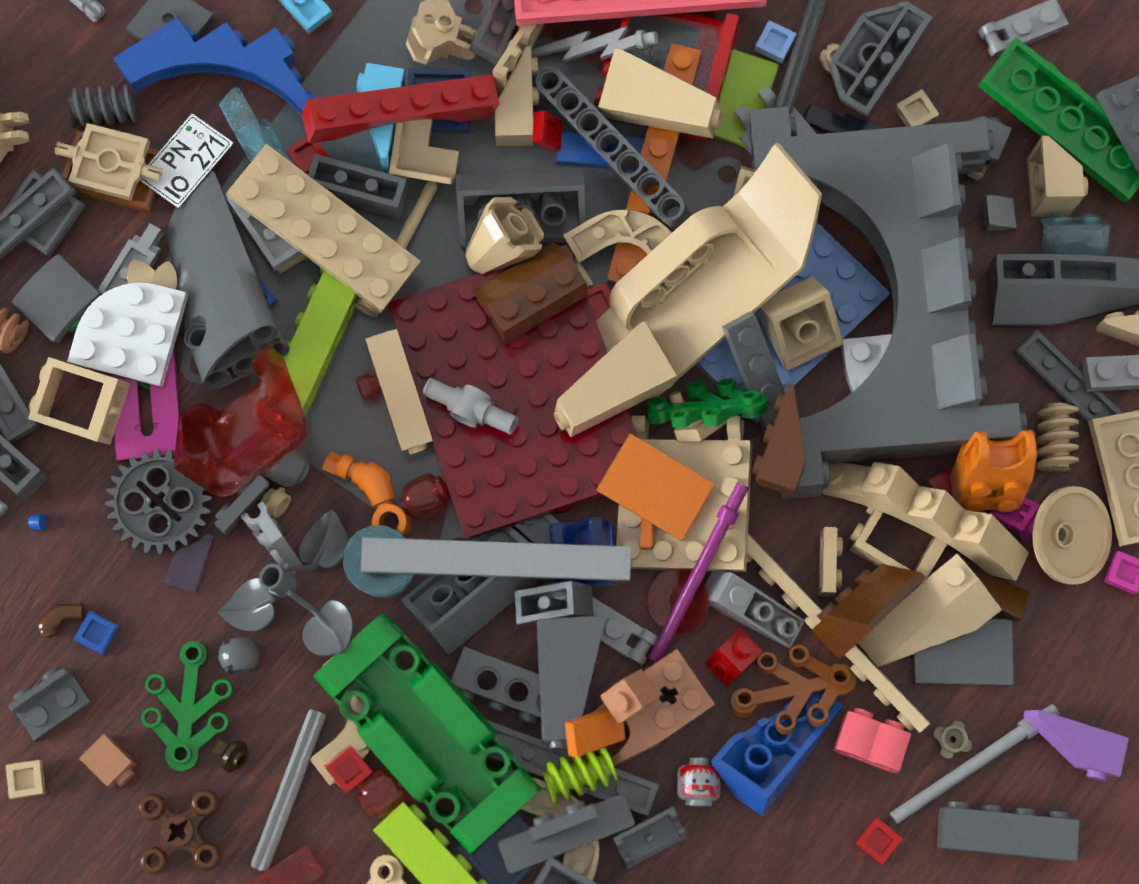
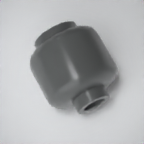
(289, 469)

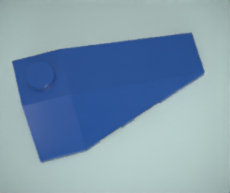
(763, 761)

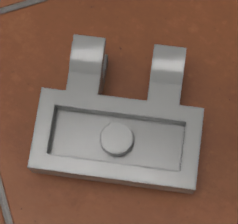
(271, 536)

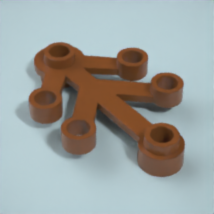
(797, 688)

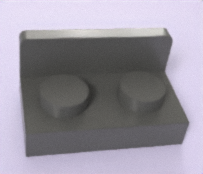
(49, 702)

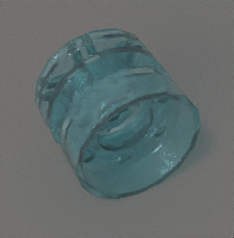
(374, 584)

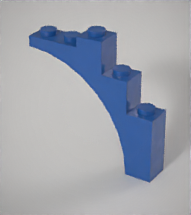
(177, 52)

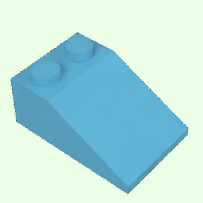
(377, 78)

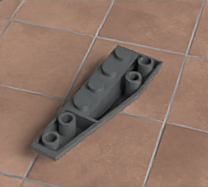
(1059, 287)

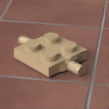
(109, 161)

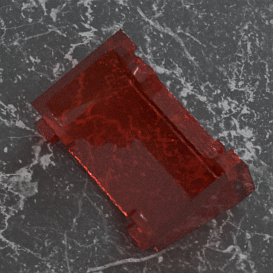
(245, 438)

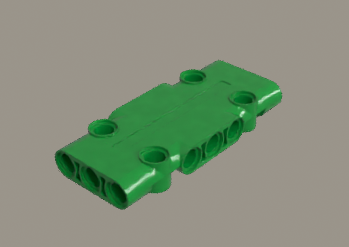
(427, 732)

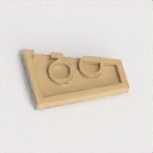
(524, 37)

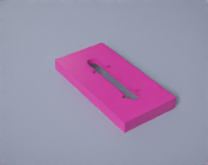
(165, 414)

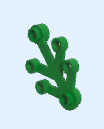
(709, 406)
(187, 711)

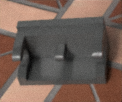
(649, 837)

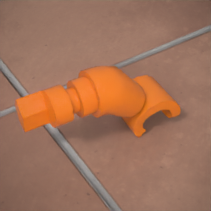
(374, 482)

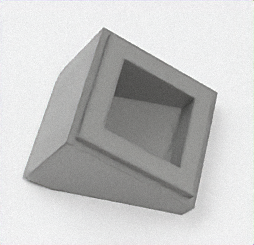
(998, 213)

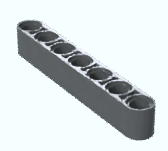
(602, 138)

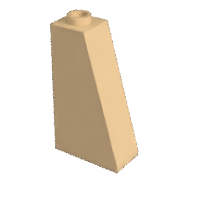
(656, 99)
(618, 381)
(399, 391)

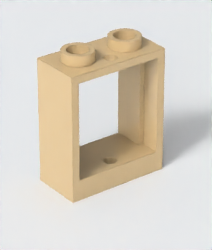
(106, 411)
(877, 558)

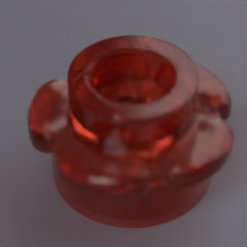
(368, 386)

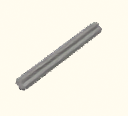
(288, 790)

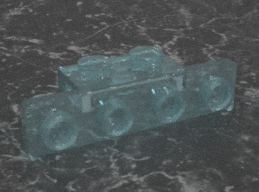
(249, 131)

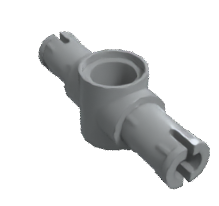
(470, 406)

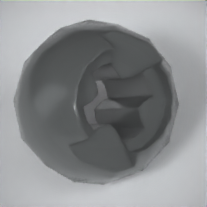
(239, 655)

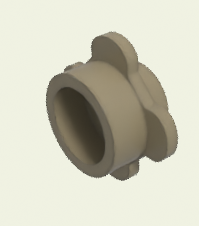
(961, 742)

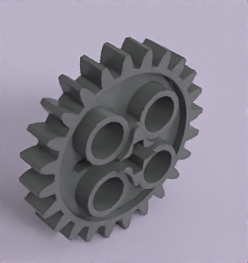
(139, 523)

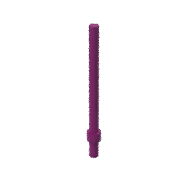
(727, 516)

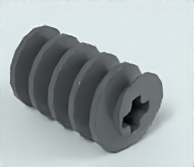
(102, 106)

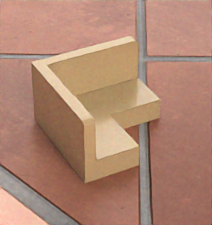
(418, 160)

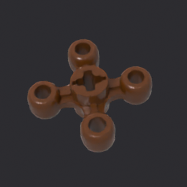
(169, 820)

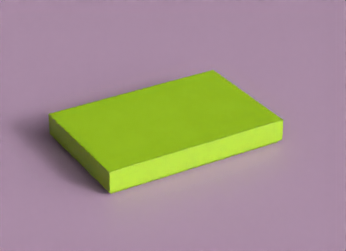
(743, 82)

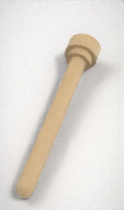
(406, 234)

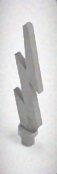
(578, 46)

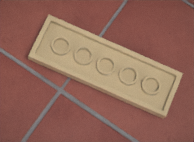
(323, 228)

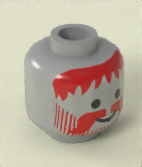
(698, 783)

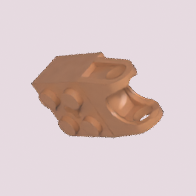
(661, 719)

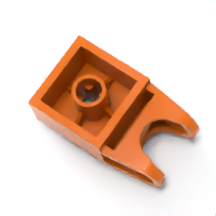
(994, 472)

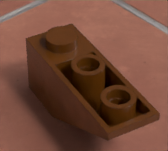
(785, 454)

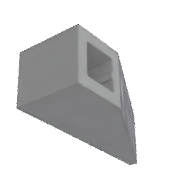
(752, 608)

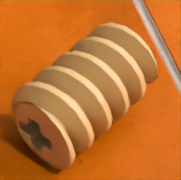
(1056, 437)

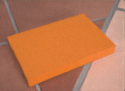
(655, 487)

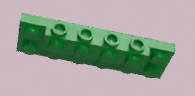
(1064, 112)

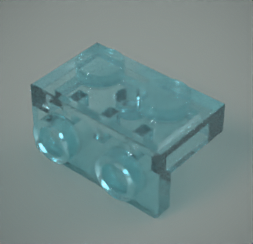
(1075, 235)

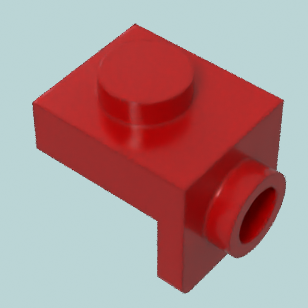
(733, 657)

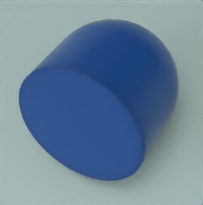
(38, 522)

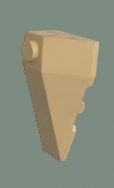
(938, 610)

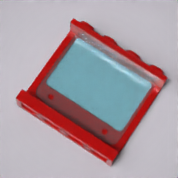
(711, 36)

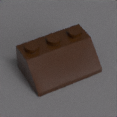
(531, 292)
(864, 606)

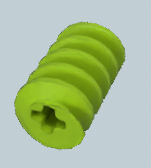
(578, 774)

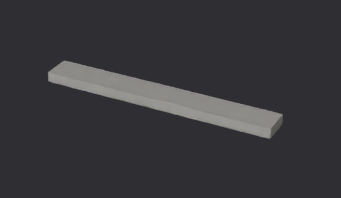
(495, 559)

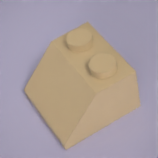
(1054, 180)
(801, 323)

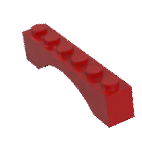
(352, 113)

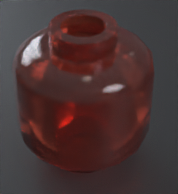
(425, 496)
(380, 793)

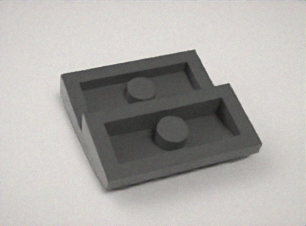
(56, 297)

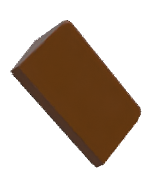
(1009, 597)

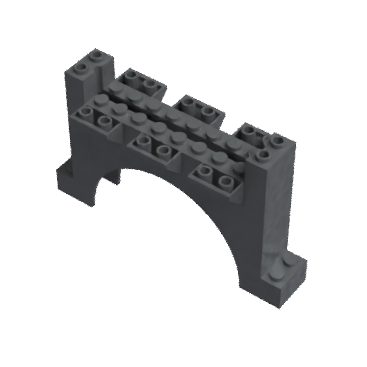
(907, 203)

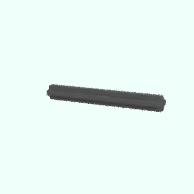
(800, 54)

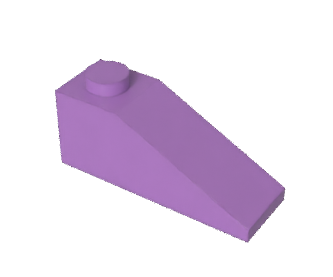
(1082, 745)

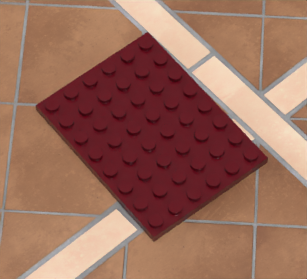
(538, 467)

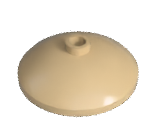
(1072, 535)

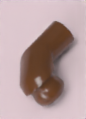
(56, 615)

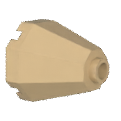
(503, 237)

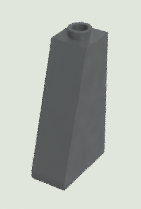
(565, 671)

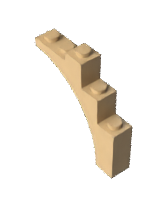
(931, 510)

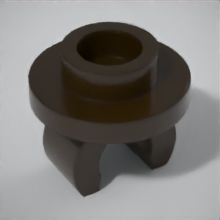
(233, 756)

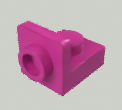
(1020, 519)

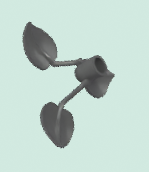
(252, 605)

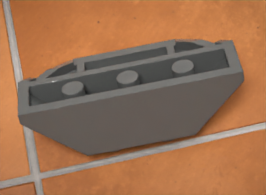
(876, 53)

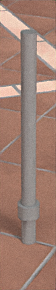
(1023, 731)

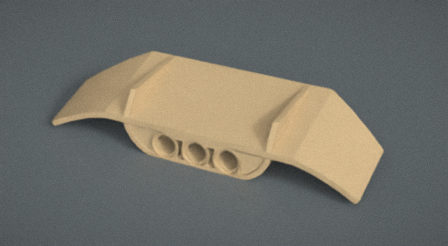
(718, 265)

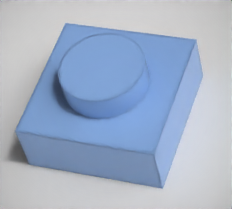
(775, 42)

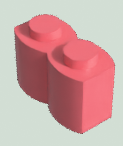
(872, 741)

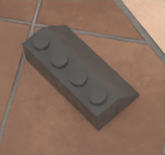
(552, 196)
(459, 606)

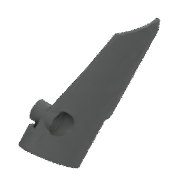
(225, 307)

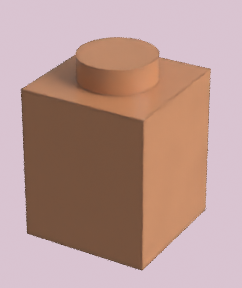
(629, 696)
(109, 762)

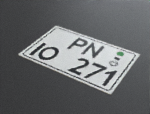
(187, 159)

